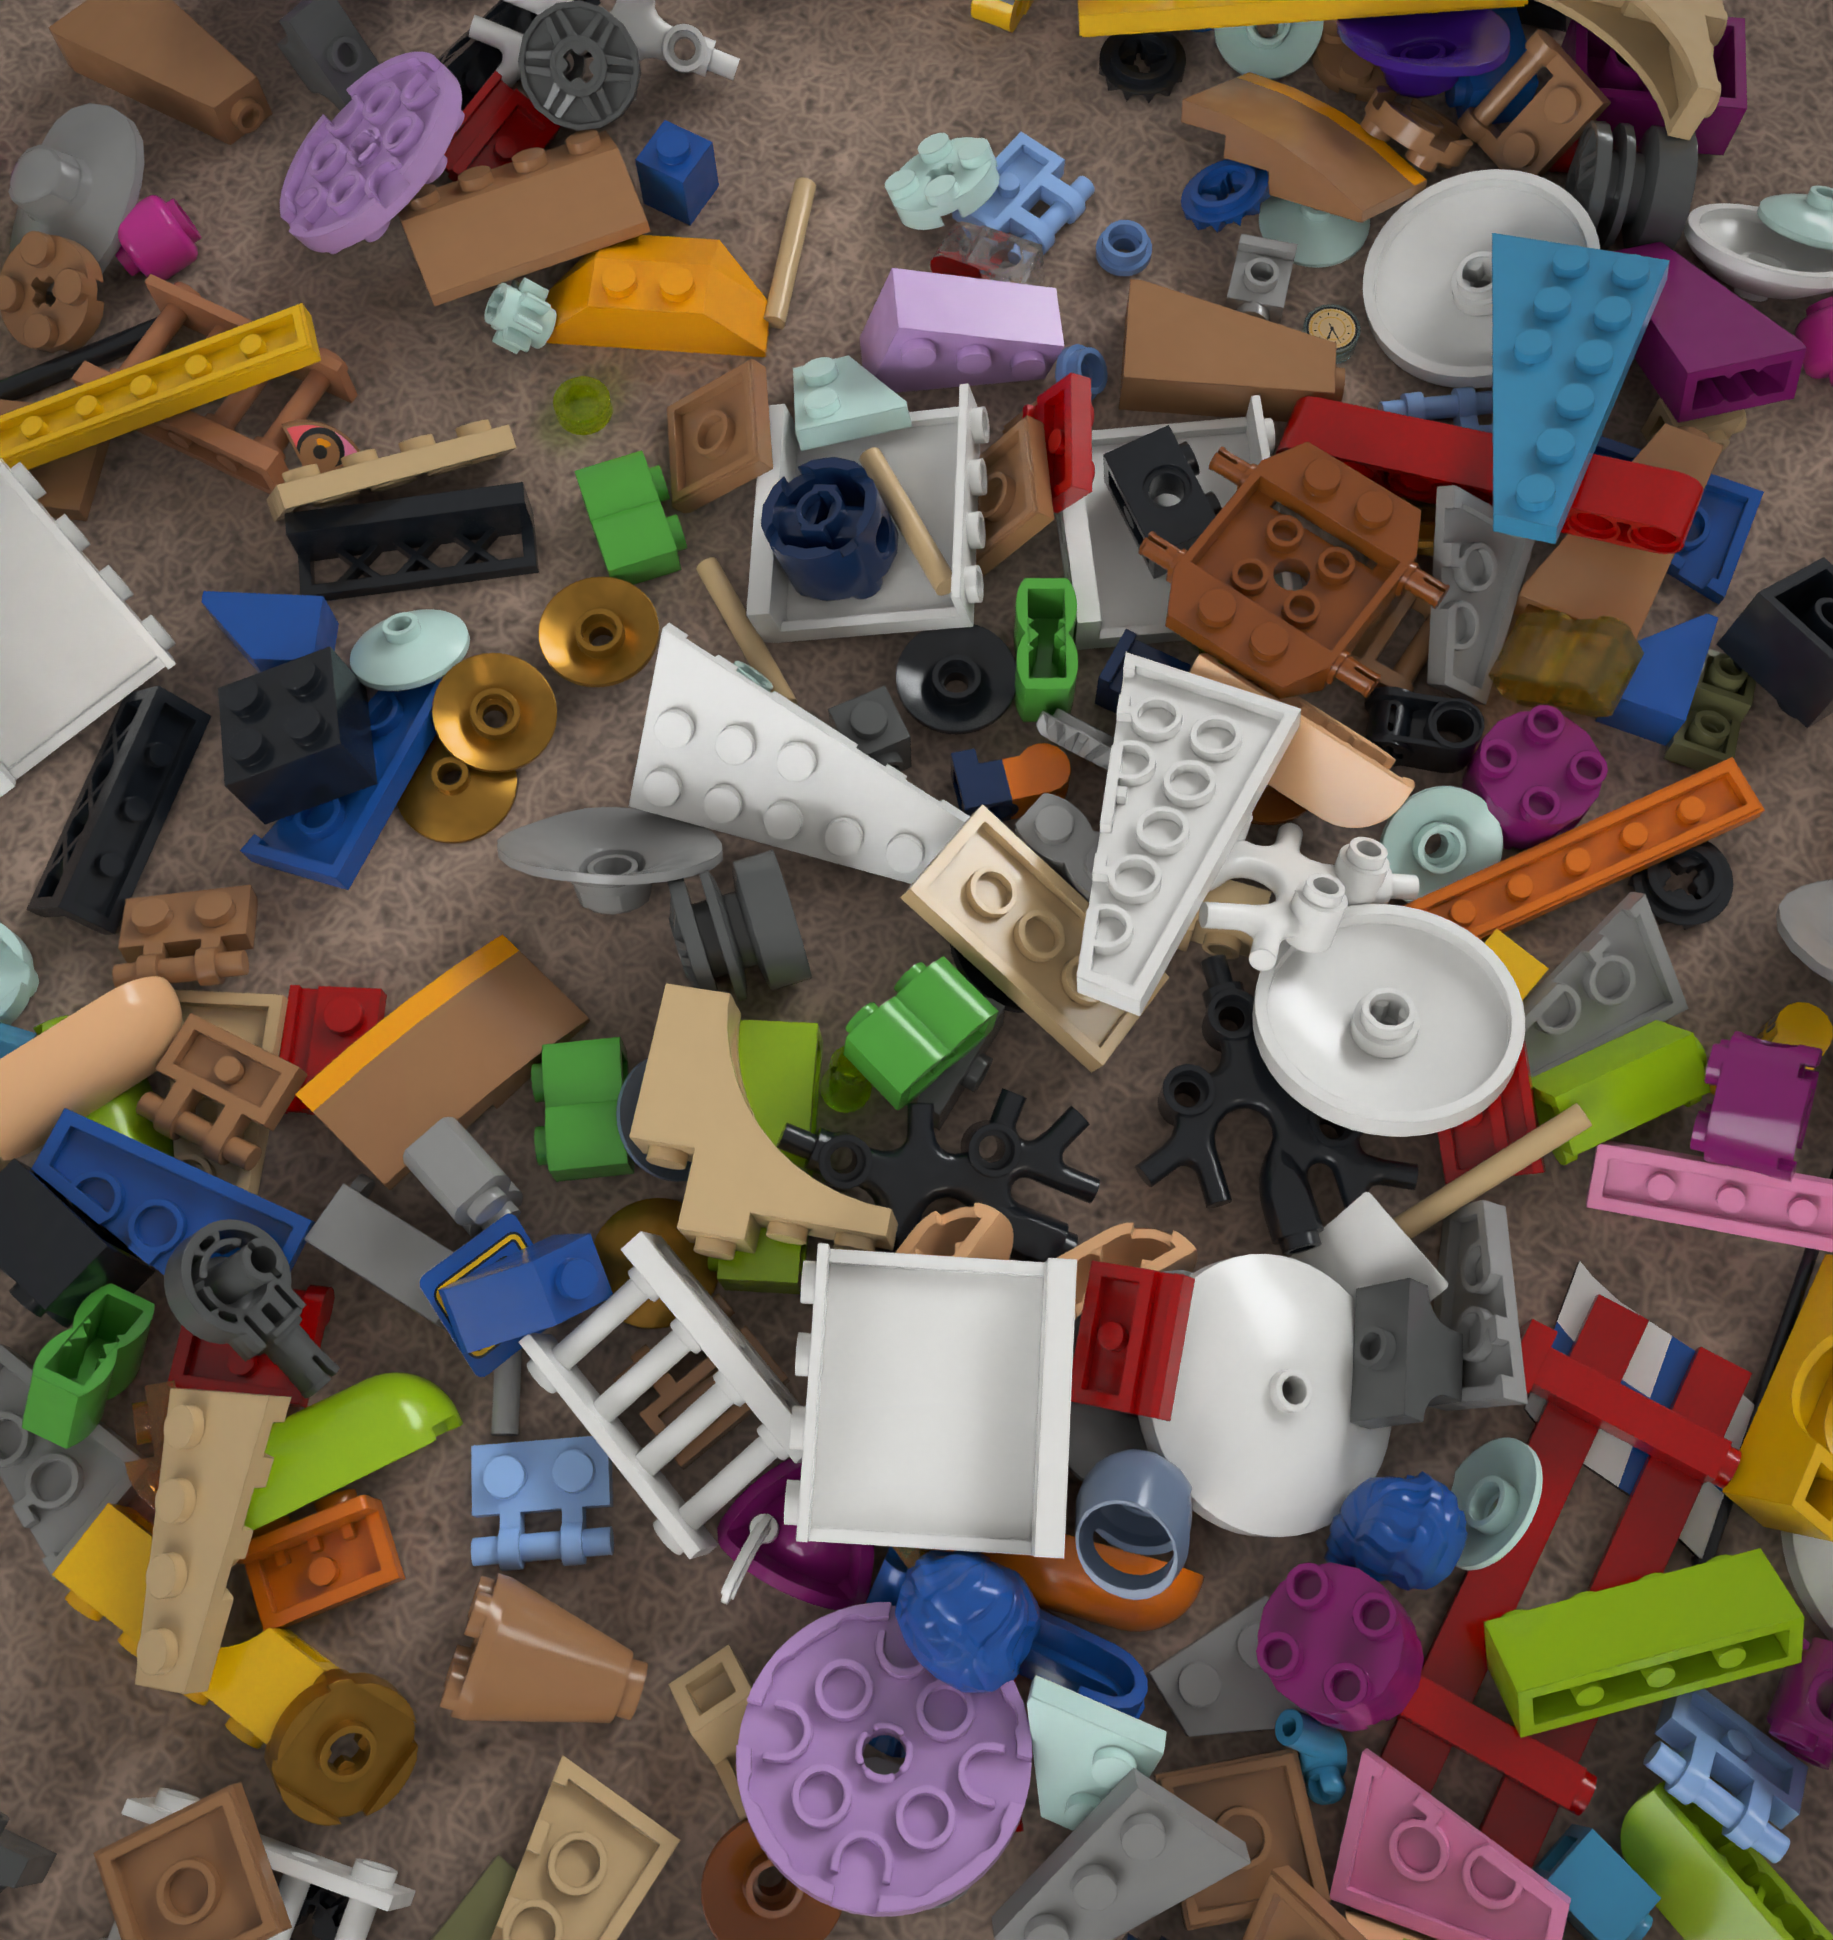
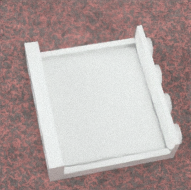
(942, 478)
(1100, 553)
(64, 631)
(934, 1402)

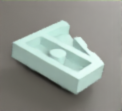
(842, 403)
(1084, 1750)

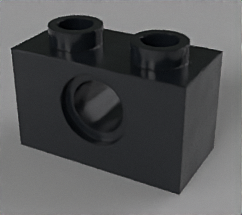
(1157, 467)

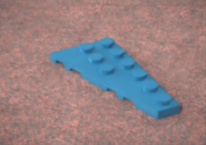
(1559, 358)

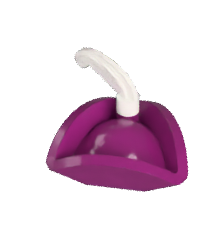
(761, 1544)

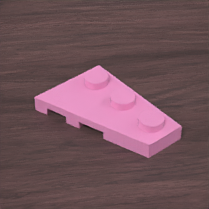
(1434, 1870)

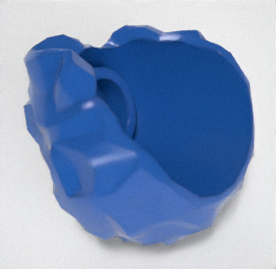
(1399, 1531)
(967, 1619)

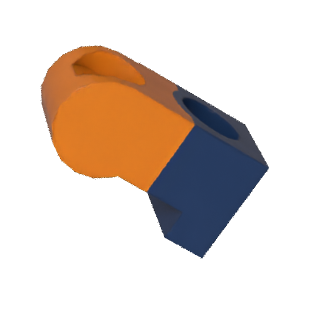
(1009, 784)

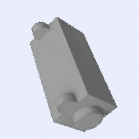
(377, 1245)

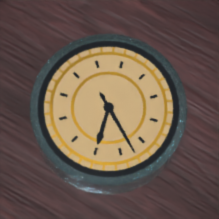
(1336, 325)

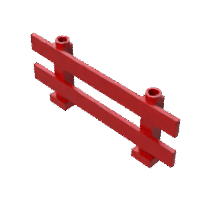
(1683, 1453)

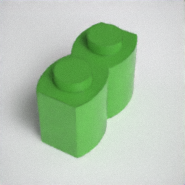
(629, 520)
(1045, 647)
(918, 1031)
(580, 1097)
(87, 1365)

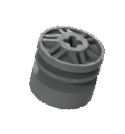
(544, 65)
(1631, 188)
(739, 928)

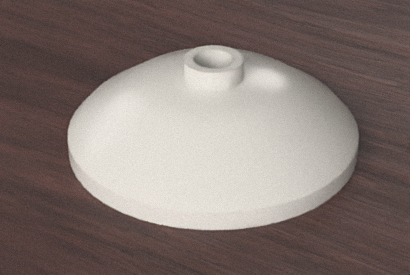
(1754, 257)

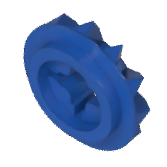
(1206, 194)

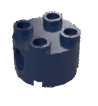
(830, 530)

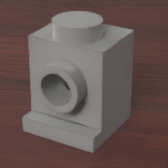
(1261, 277)

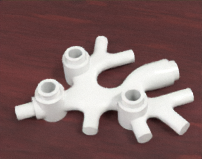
(648, 30)
(1307, 892)

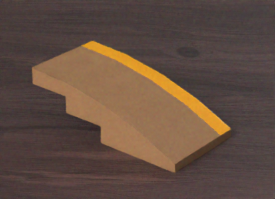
(1307, 147)
(442, 1055)

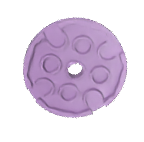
(373, 154)
(862, 1835)

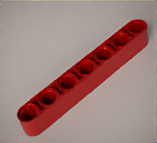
(1413, 456)

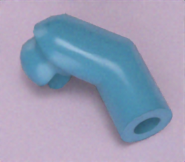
(1320, 1754)

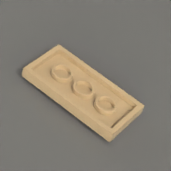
(1020, 931)

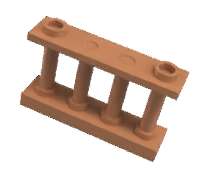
(213, 436)

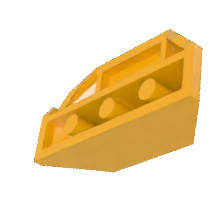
(661, 298)

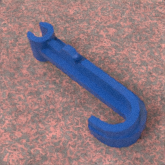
(1058, 1654)

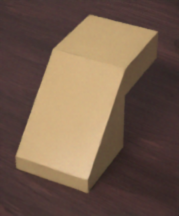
(713, 1707)

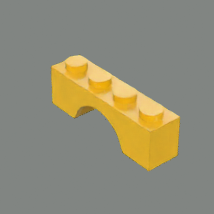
(1789, 1445)
(248, 1680)

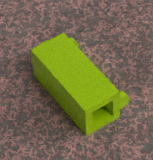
(1623, 1084)

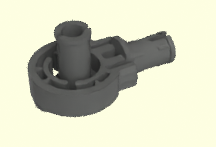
(244, 1300)

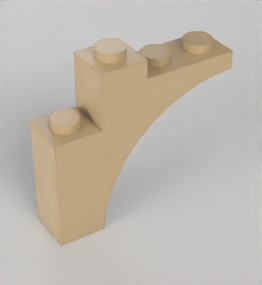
(1666, 46)
(738, 1180)

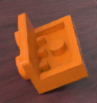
(321, 1559)

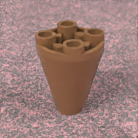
(537, 1663)

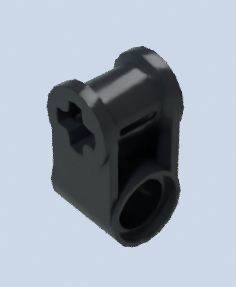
(1416, 728)

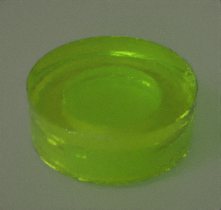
(582, 405)

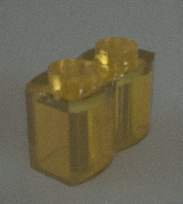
(1567, 662)

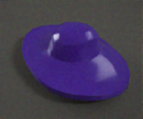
(1429, 50)

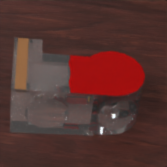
(989, 255)

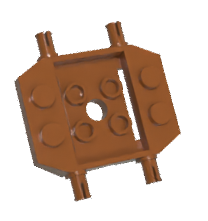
(1279, 637)

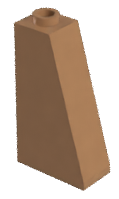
(163, 62)
(1212, 359)
(1613, 580)

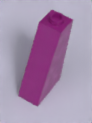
(1712, 348)

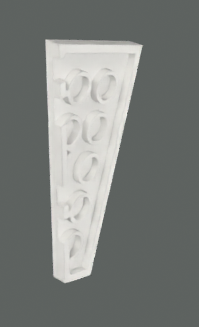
(775, 774)
(1174, 802)

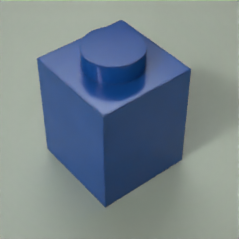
(677, 172)

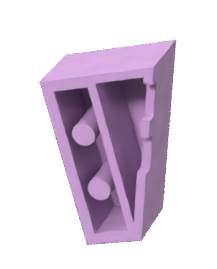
(959, 331)

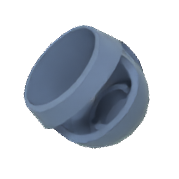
(1140, 1507)

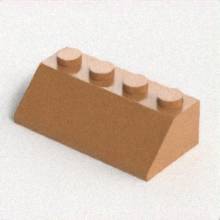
(522, 216)

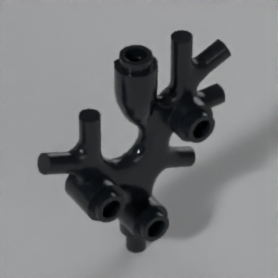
(1296, 1141)
(924, 1172)

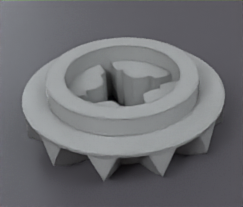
(1076, 736)

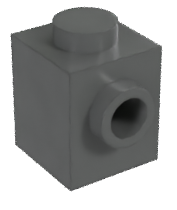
(875, 726)

